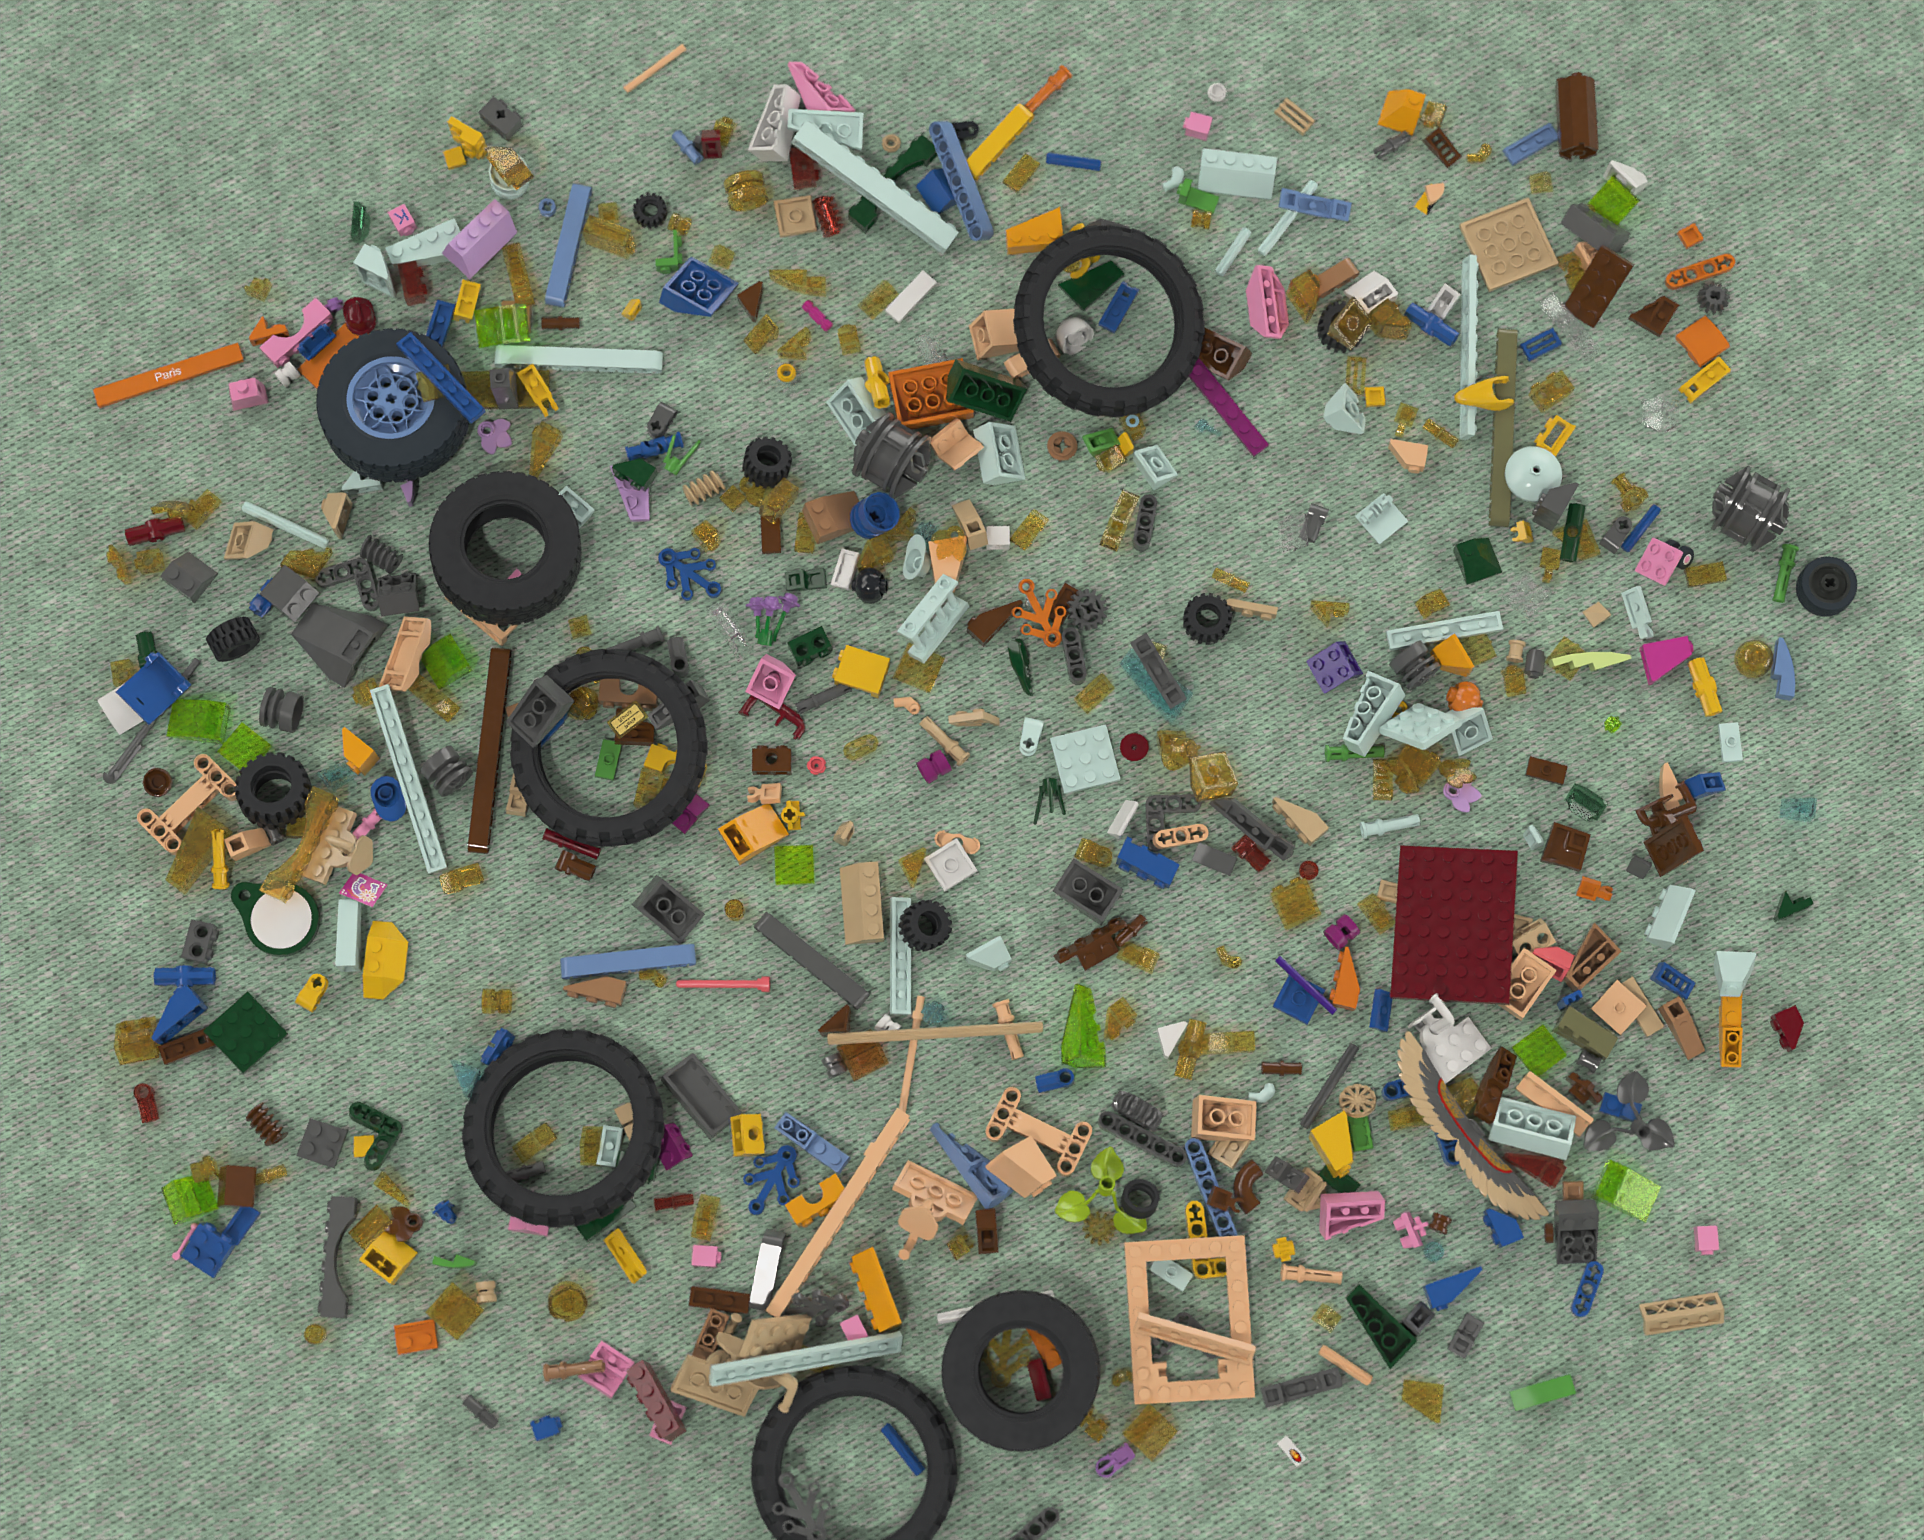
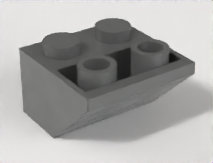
(398, 594)

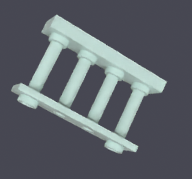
(940, 625)

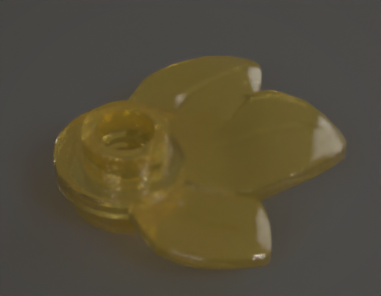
(754, 494)
(947, 545)
(1457, 772)

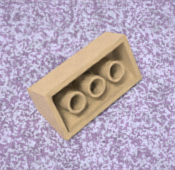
(861, 903)

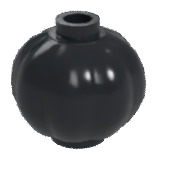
(870, 585)

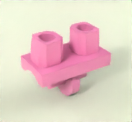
(1406, 1221)

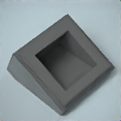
(1638, 867)

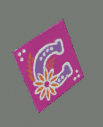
(363, 889)

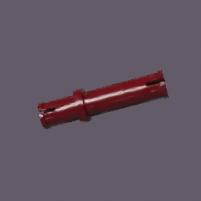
(561, 841)

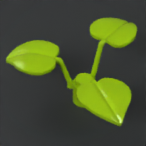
(1108, 1169)

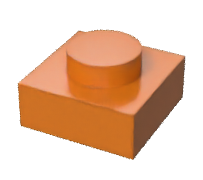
(1690, 236)

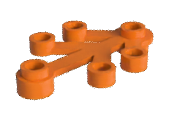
(1040, 616)

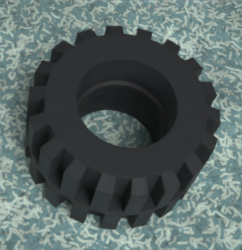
(1325, 321)
(770, 450)
(1202, 633)
(232, 639)
(911, 930)

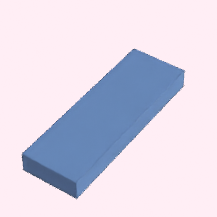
(1530, 144)

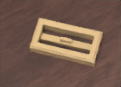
(1282, 106)

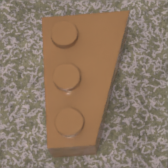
(1592, 956)

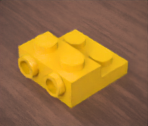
(470, 139)

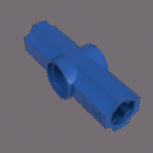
(1431, 324)
(184, 975)

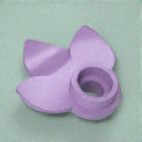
(496, 437)
(1462, 797)

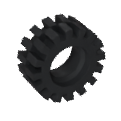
(647, 200)

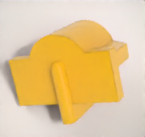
(791, 815)

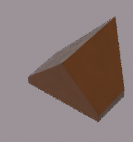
(838, 1023)

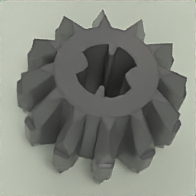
(1713, 304)

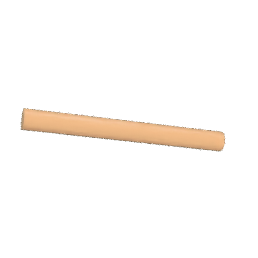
(653, 69)

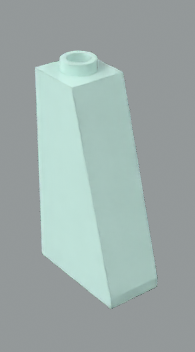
(348, 936)

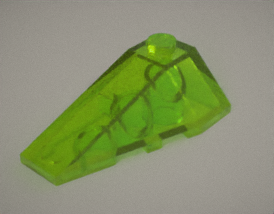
(1080, 1039)

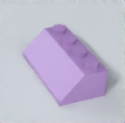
(481, 239)

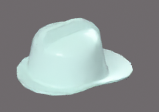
(917, 559)

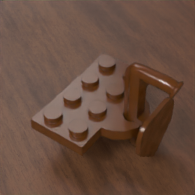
(1672, 832)

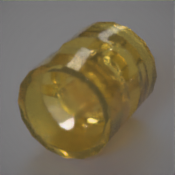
(496, 1001)

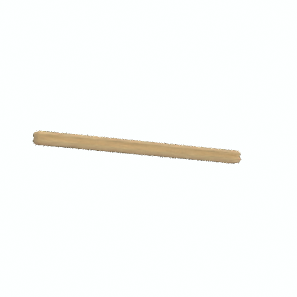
(935, 1033)

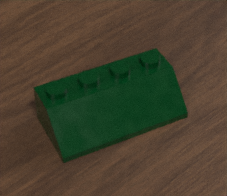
(984, 390)

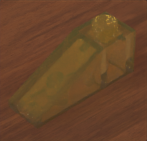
(544, 443)

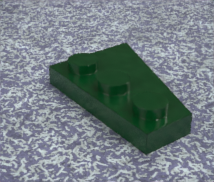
(1092, 284)

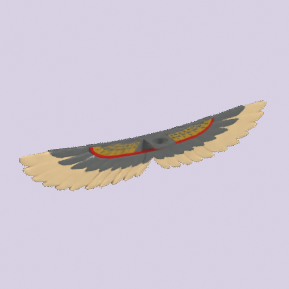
(1471, 1150)

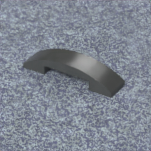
(1158, 671)
(1301, 1387)

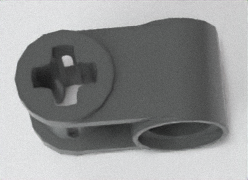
(661, 418)
(1615, 536)

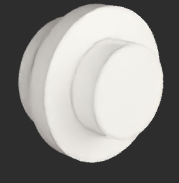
(1217, 92)

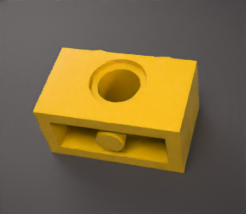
(747, 1135)

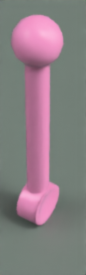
(176, 1255)

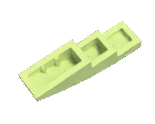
(1595, 660)

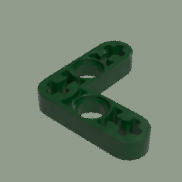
(383, 1133)

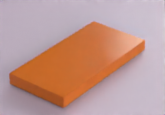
(314, 368)

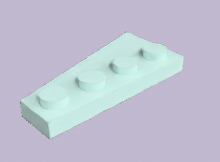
(843, 126)

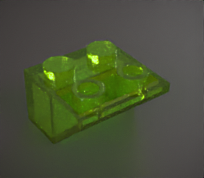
(445, 662)
(188, 1199)

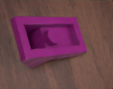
(691, 814)

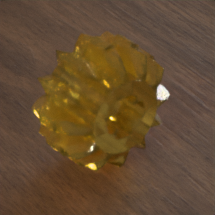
(1096, 1221)

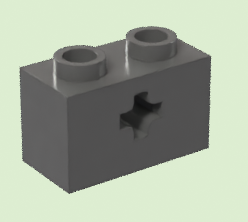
(504, 127)

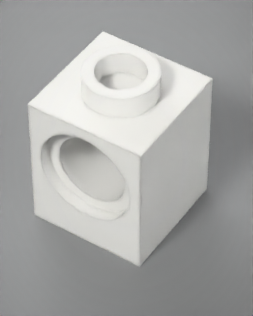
(998, 537)

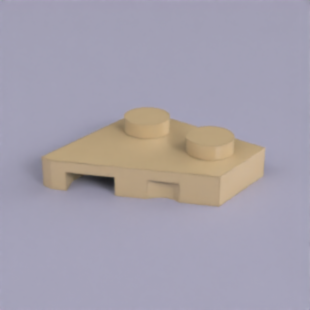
(974, 718)

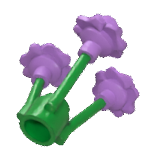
(771, 604)

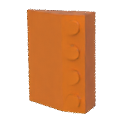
(921, 396)

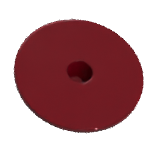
(1134, 740)

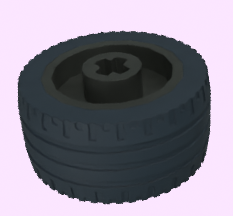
(1840, 587)

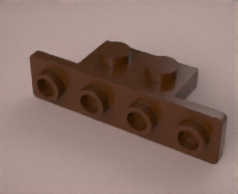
(1094, 947)

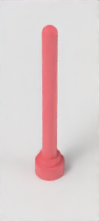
(761, 984)

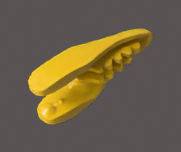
(1482, 395)

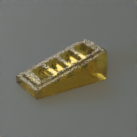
(385, 1183)

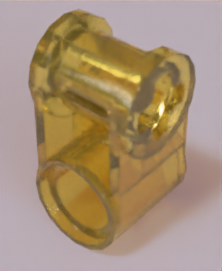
(1091, 853)

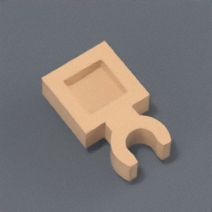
(767, 794)

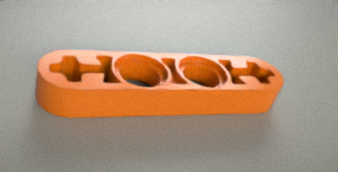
(1698, 268)

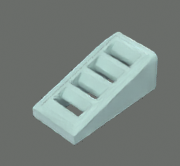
(1533, 838)

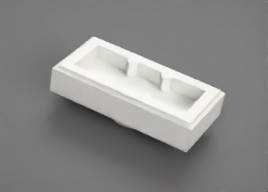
(845, 569)

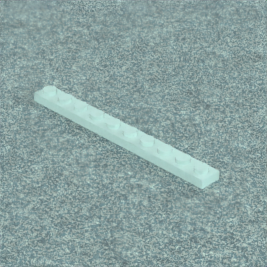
(1468, 342)
(408, 779)
(805, 1358)

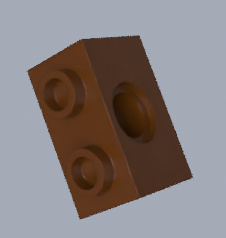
(782, 766)

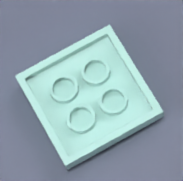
(1420, 726)
(1085, 759)

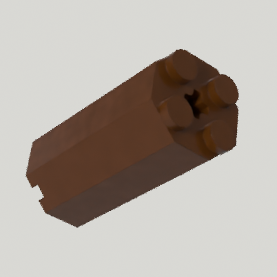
(1576, 116)

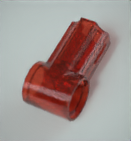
(1248, 850)
(147, 1105)

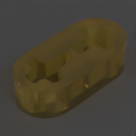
(859, 743)

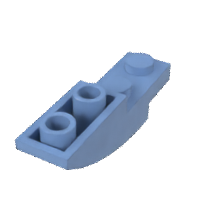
(812, 1143)

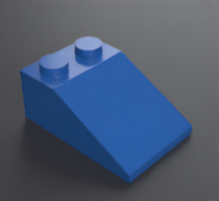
(179, 1012)

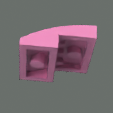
(614, 1374)

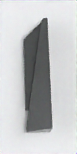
(1253, 827)

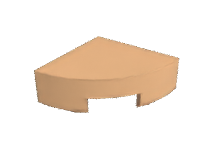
(1434, 192)

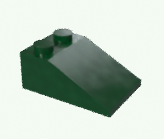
(598, 1226)

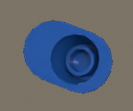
(388, 798)

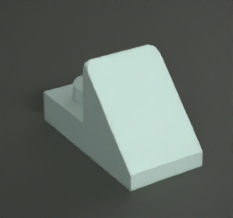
(356, 484)

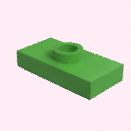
(608, 760)
(1360, 1133)

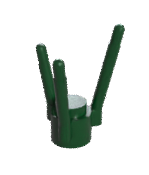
(1050, 788)

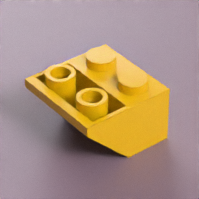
(388, 1257)

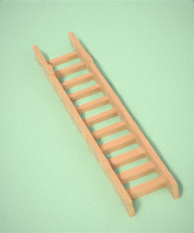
(874, 1157)

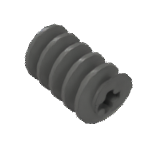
(379, 555)

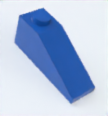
(1447, 1289)

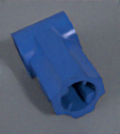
(1052, 1081)

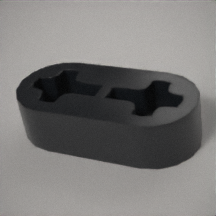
(963, 127)

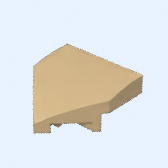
(1310, 1195)

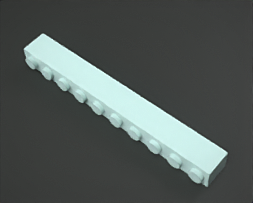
(874, 186)

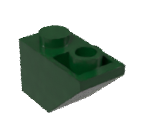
(636, 472)

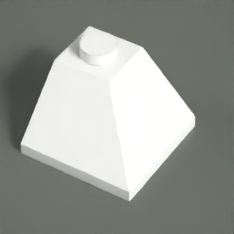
(1629, 176)

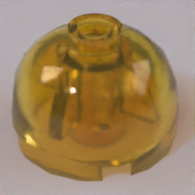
(1753, 658)
(567, 1301)

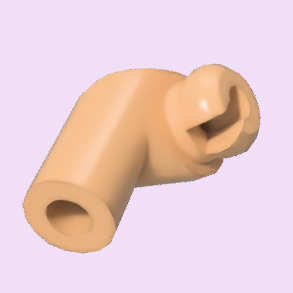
(909, 703)

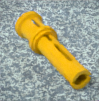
(219, 867)

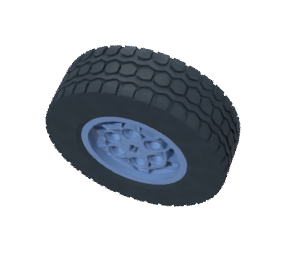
(382, 446)

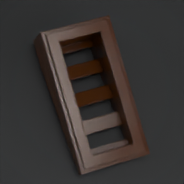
(1437, 152)

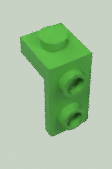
(1196, 198)
(666, 265)

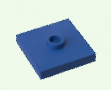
(1297, 1001)

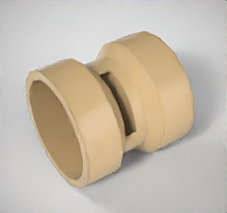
(489, 1295)

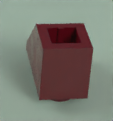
(1789, 1027)

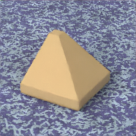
(1596, 614)

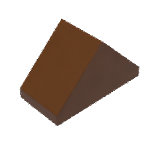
(751, 299)

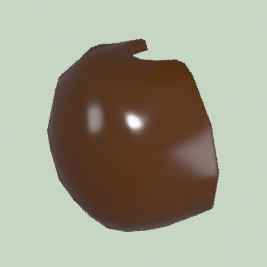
(154, 779)

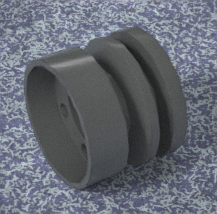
(1414, 664)
(281, 709)
(446, 771)

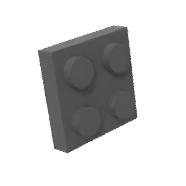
(322, 1143)

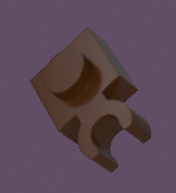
(1222, 1199)

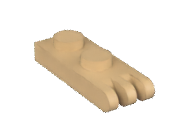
(1249, 609)

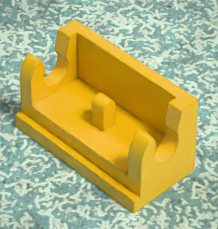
(466, 301)

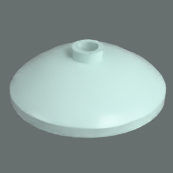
(1524, 481)

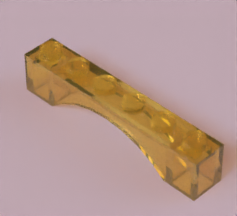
(281, 881)

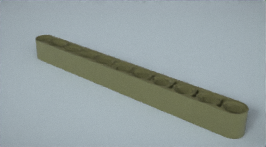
(1503, 428)

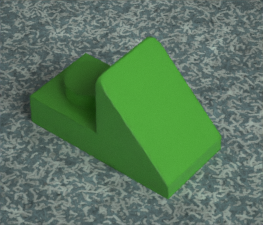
(1100, 441)

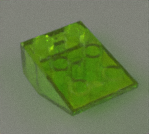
(502, 325)
(199, 720)
(1626, 1190)

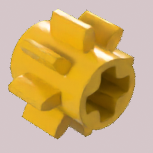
(1283, 1249)

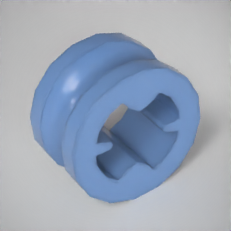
(547, 213)

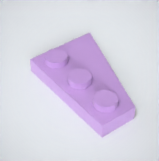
(635, 501)

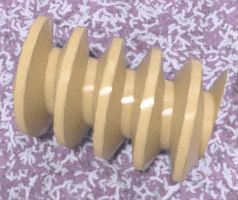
(703, 487)

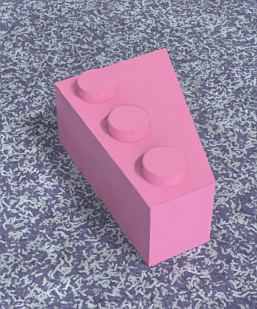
(1349, 1210)

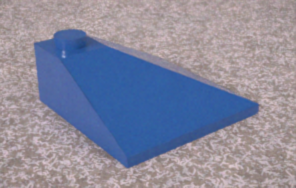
(697, 289)

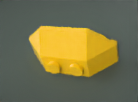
(384, 960)

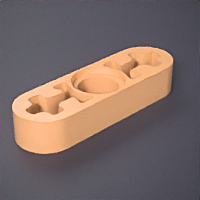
(1186, 830)

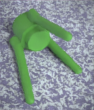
(674, 465)

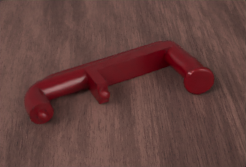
(784, 712)

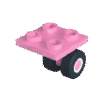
(1662, 559)

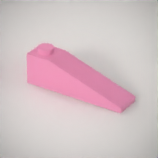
(814, 93)

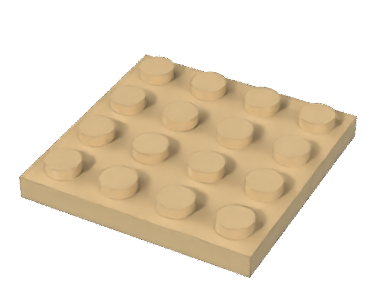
(1508, 244)

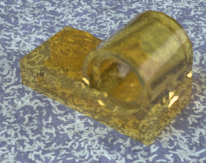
(1139, 957)

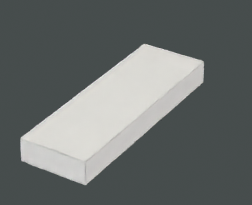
(910, 296)

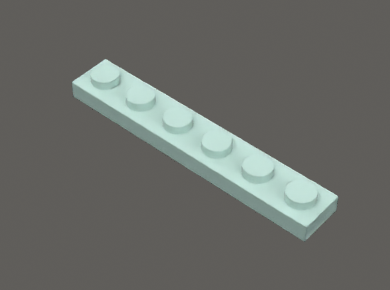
(1441, 630)
(899, 961)

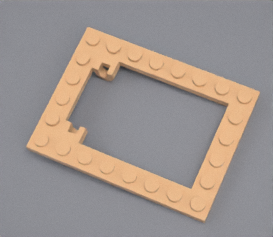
(1150, 1377)

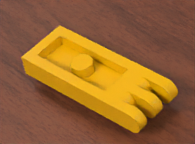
(625, 1256)

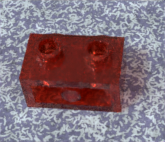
(412, 284)

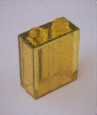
(609, 237)

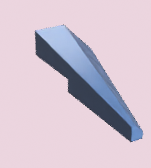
(972, 1167)

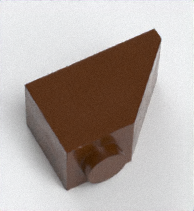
(986, 1231)

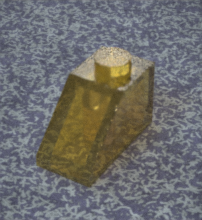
(705, 1217)

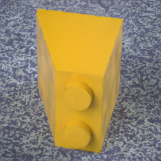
(1333, 1144)

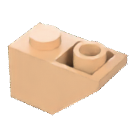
(247, 843)

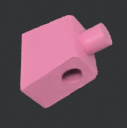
(246, 393)

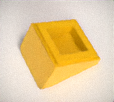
(632, 309)
(1126, 444)
(362, 1145)

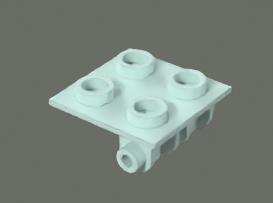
(1381, 518)

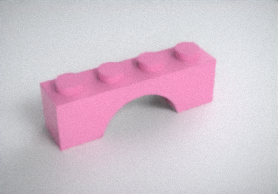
(280, 349)

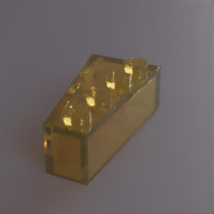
(195, 851)

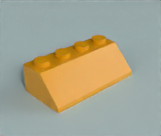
(876, 1290)

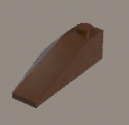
(1223, 355)

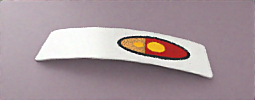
(1291, 1451)

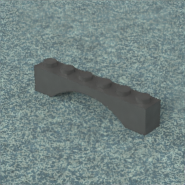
(342, 1214)

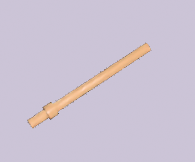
(917, 1017)

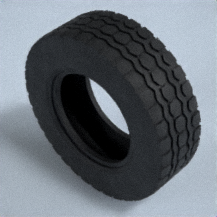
(495, 498)
(974, 1406)

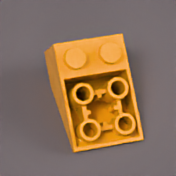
(753, 832)

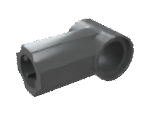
(1315, 519)
(678, 655)

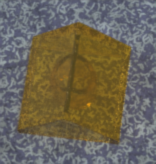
(1350, 324)

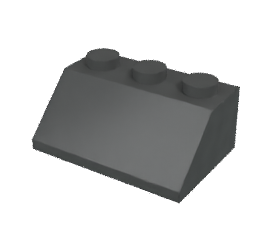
(1551, 506)

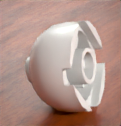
(1074, 331)

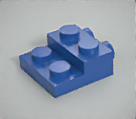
(208, 1249)

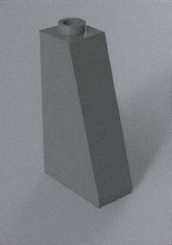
(504, 388)

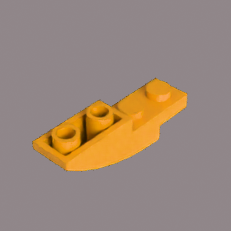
(1730, 1031)

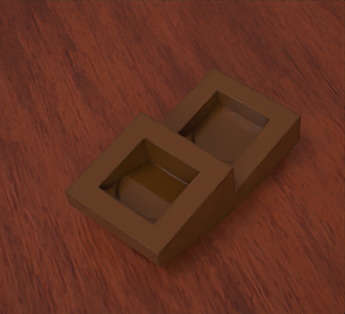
(770, 536)

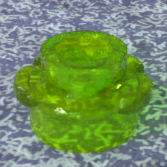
(1612, 724)

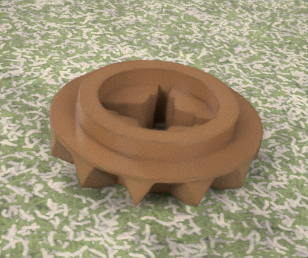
(1069, 441)

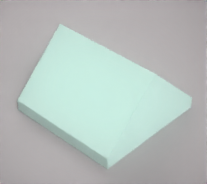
(1154, 466)

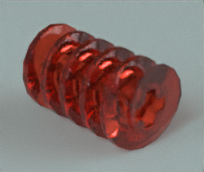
(827, 215)

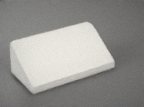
(1123, 818)

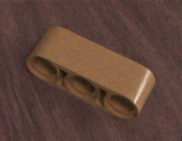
(1336, 277)

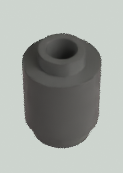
(1534, 663)

